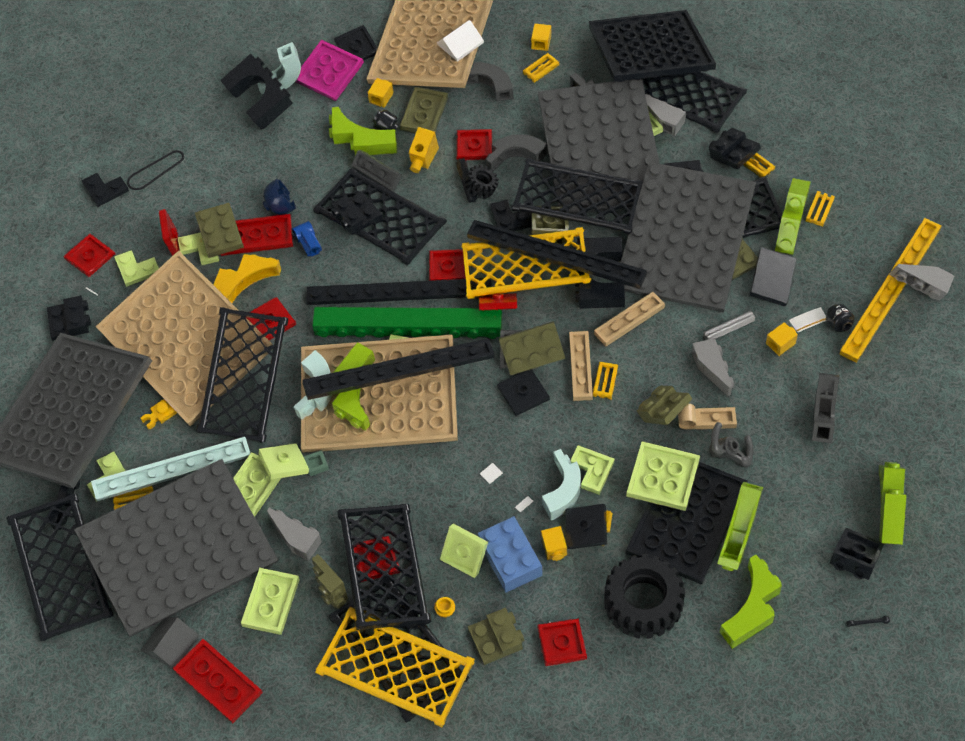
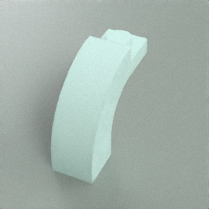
(289, 68)
(313, 366)
(567, 494)

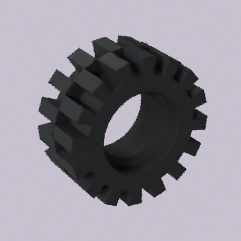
(479, 173)

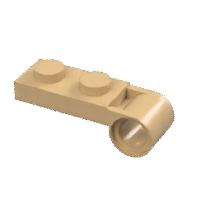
(706, 417)

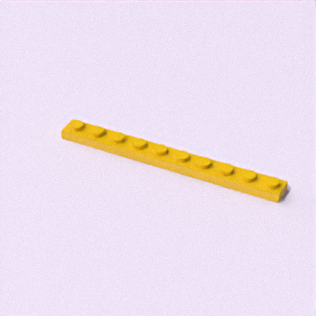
(888, 292)

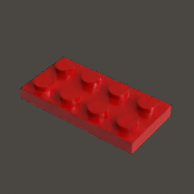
(264, 234)
(217, 681)

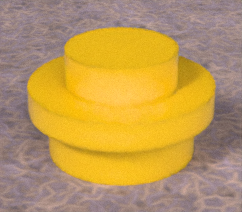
(444, 607)

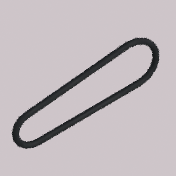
(153, 163)

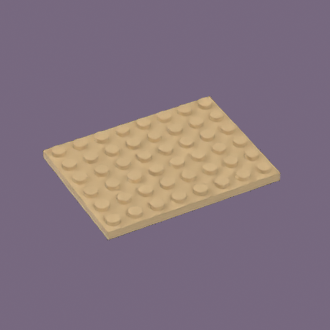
(410, 48)
(176, 325)
(398, 411)

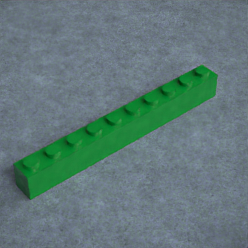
(407, 322)

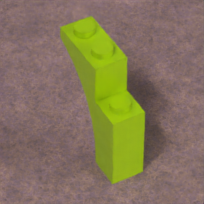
(361, 138)
(792, 216)
(348, 403)
(892, 503)
(740, 526)
(755, 613)

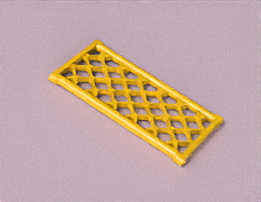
(518, 284)
(438, 720)

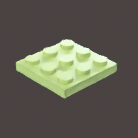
(663, 476)

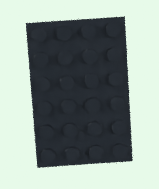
(690, 536)

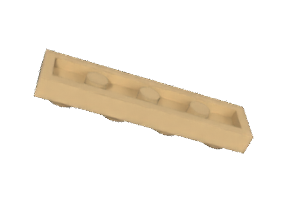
(629, 319)
(580, 366)

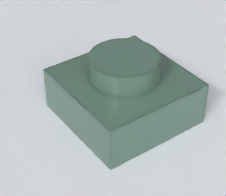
(316, 463)

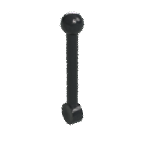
(885, 619)

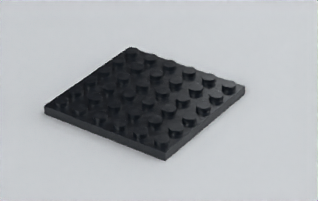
(651, 45)

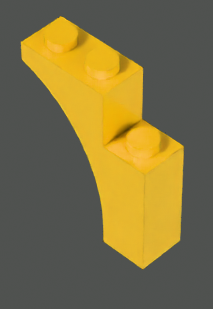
(251, 270)

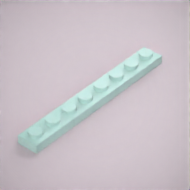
(169, 469)

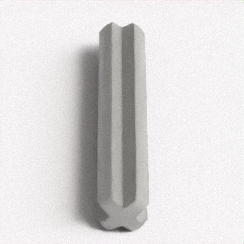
(729, 326)

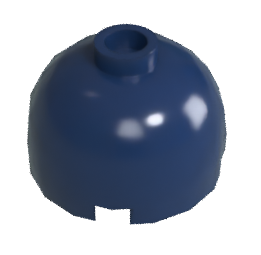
(278, 198)

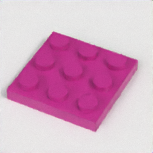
(329, 70)

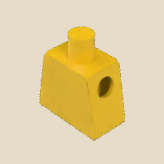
(423, 149)

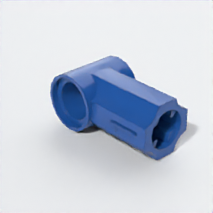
(306, 236)

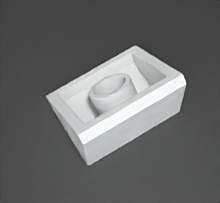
(461, 41)

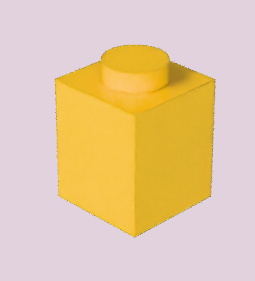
(541, 37)
(380, 92)
(781, 338)
(554, 543)

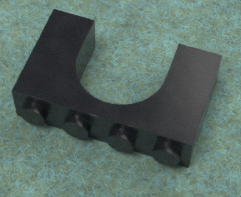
(273, 101)
(596, 293)

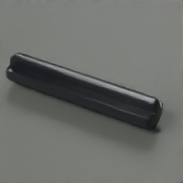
(463, 171)

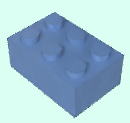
(510, 554)

